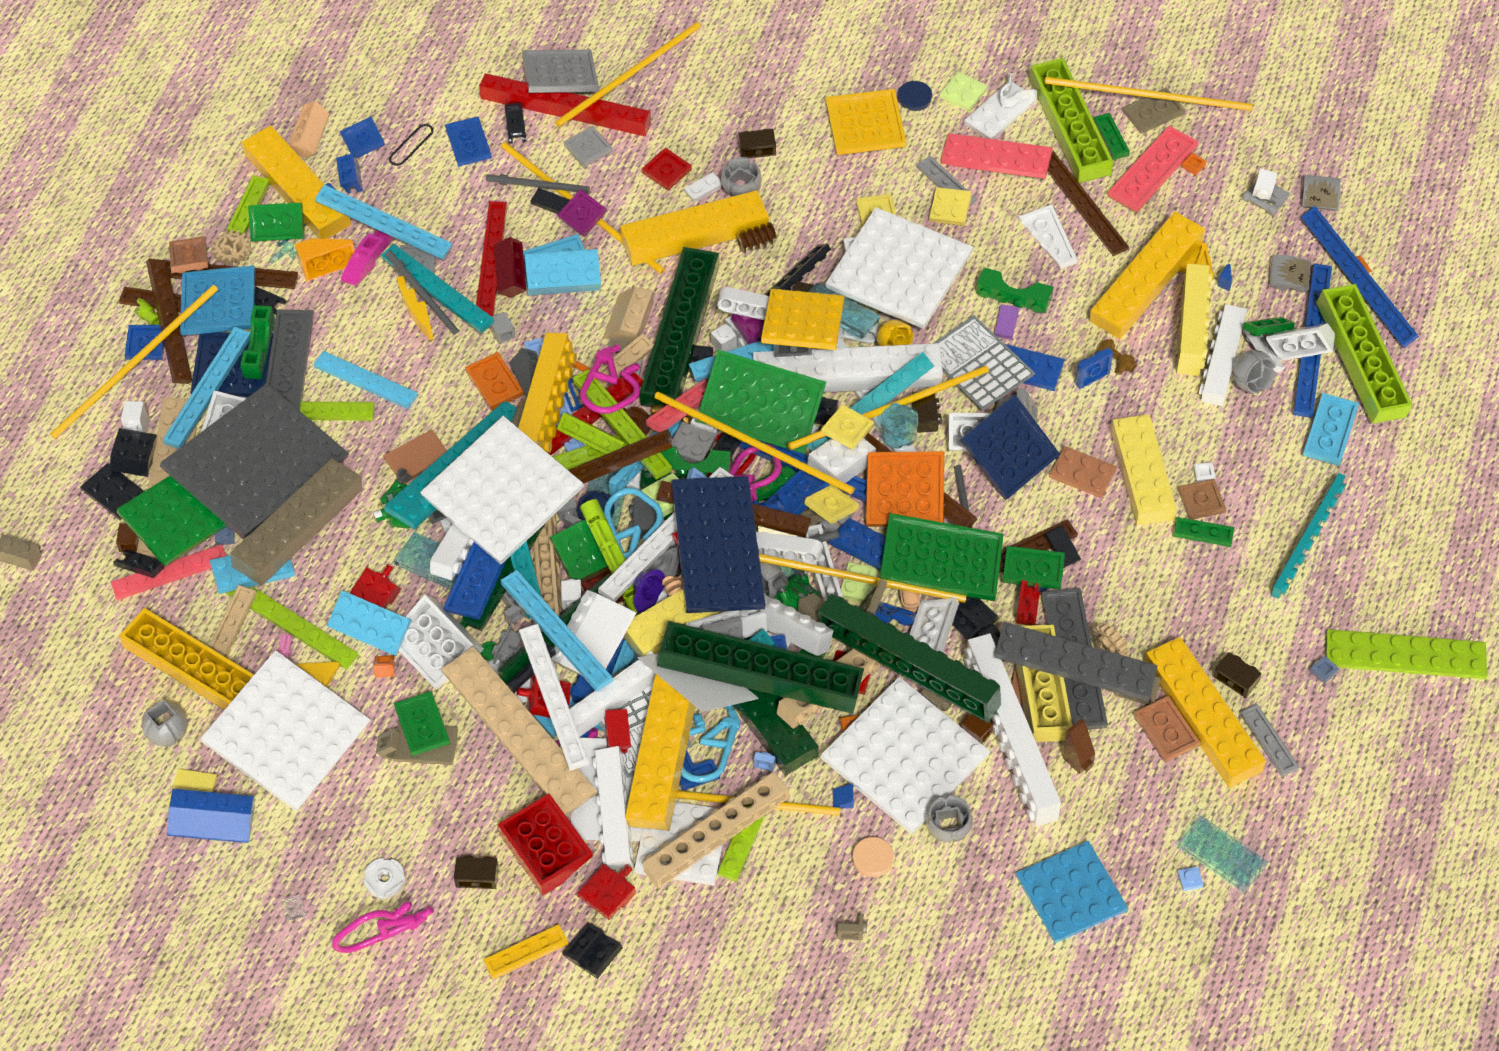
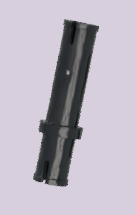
(526, 673)

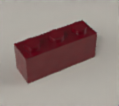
(510, 267)

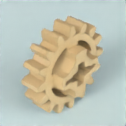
(223, 250)
(1109, 639)

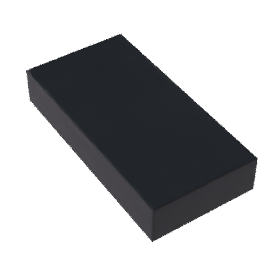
(549, 201)
(1061, 542)

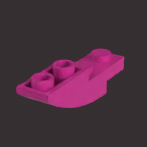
(364, 257)

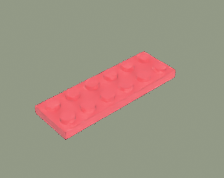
(997, 155)
(1153, 169)

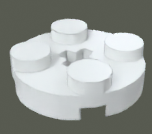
(384, 867)

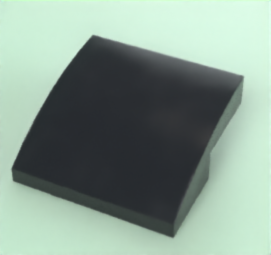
(973, 617)
(592, 950)

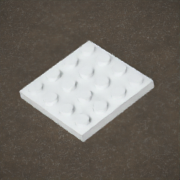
(683, 819)

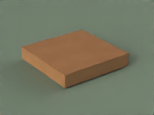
(1201, 499)

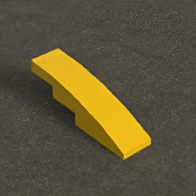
(416, 309)

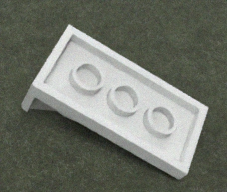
(1001, 109)
(934, 622)

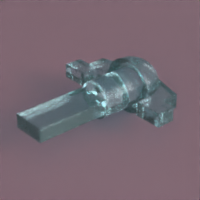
(288, 246)

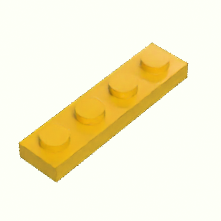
(525, 952)

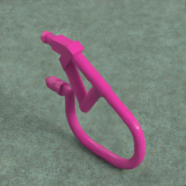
(606, 357)
(759, 484)
(396, 919)

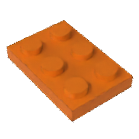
(494, 380)

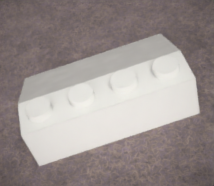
(599, 627)
(434, 640)

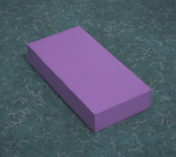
(1006, 321)

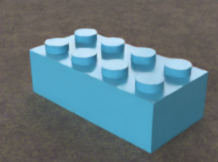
(562, 272)

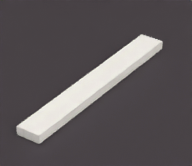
(554, 697)

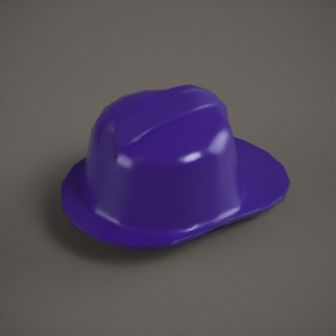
(647, 589)

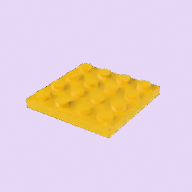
(865, 121)
(803, 319)

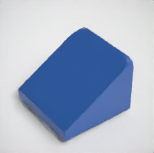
(1225, 278)
(843, 797)

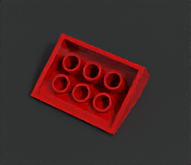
(544, 843)

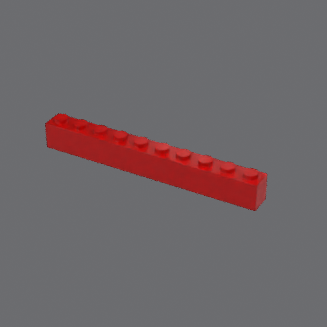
(599, 113)

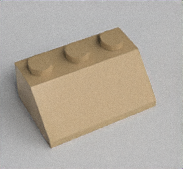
(630, 314)

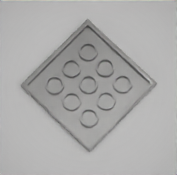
(560, 71)

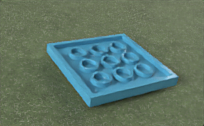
(225, 308)
(1071, 892)

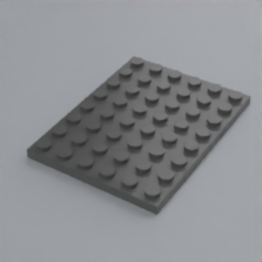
(252, 459)

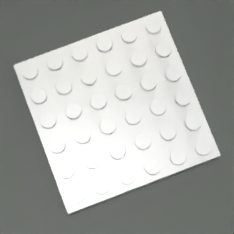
(899, 267)
(502, 489)
(285, 730)
(904, 754)

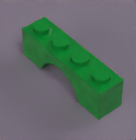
(1034, 297)
(255, 356)
(710, 464)

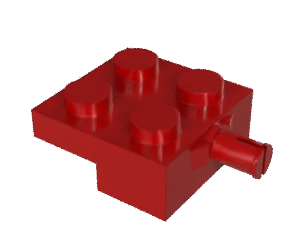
(376, 587)
(536, 702)
(608, 891)

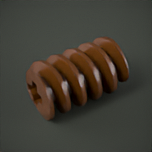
(756, 236)

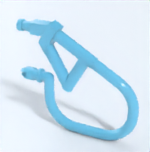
(635, 531)
(732, 723)

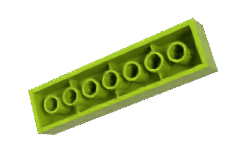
(1071, 122)
(1364, 354)

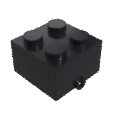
(133, 452)

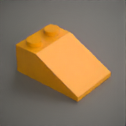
(323, 256)

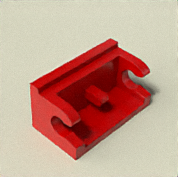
(1028, 604)
(617, 729)

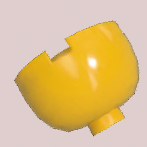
(894, 333)

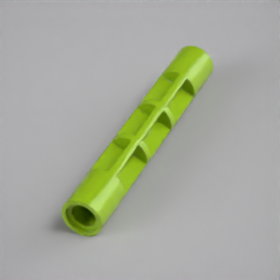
(607, 544)

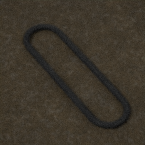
(397, 164)

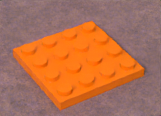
(905, 486)

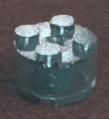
(899, 425)

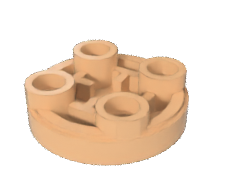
(873, 857)

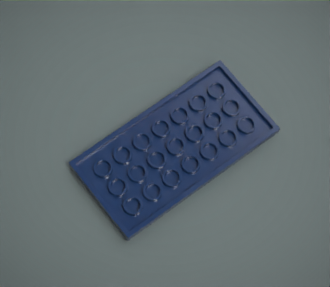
(717, 544)

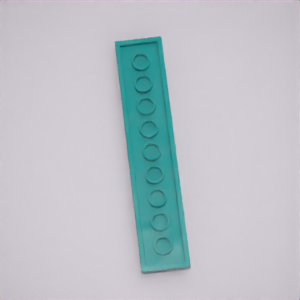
(409, 504)

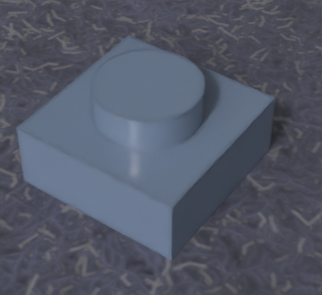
(225, 536)
(1324, 669)

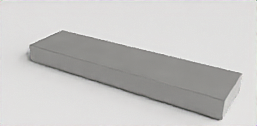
(940, 176)
(1269, 740)

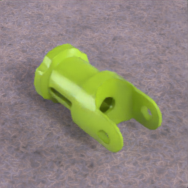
(147, 312)

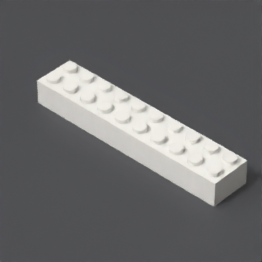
(858, 366)
(1016, 736)

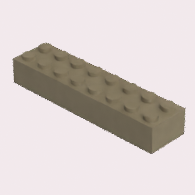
(296, 522)

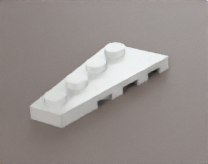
(1049, 233)

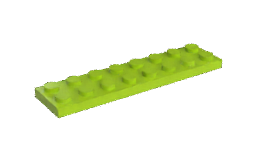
(1407, 654)

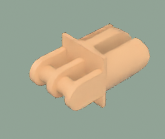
(672, 584)
(910, 600)

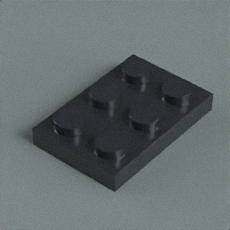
(110, 489)

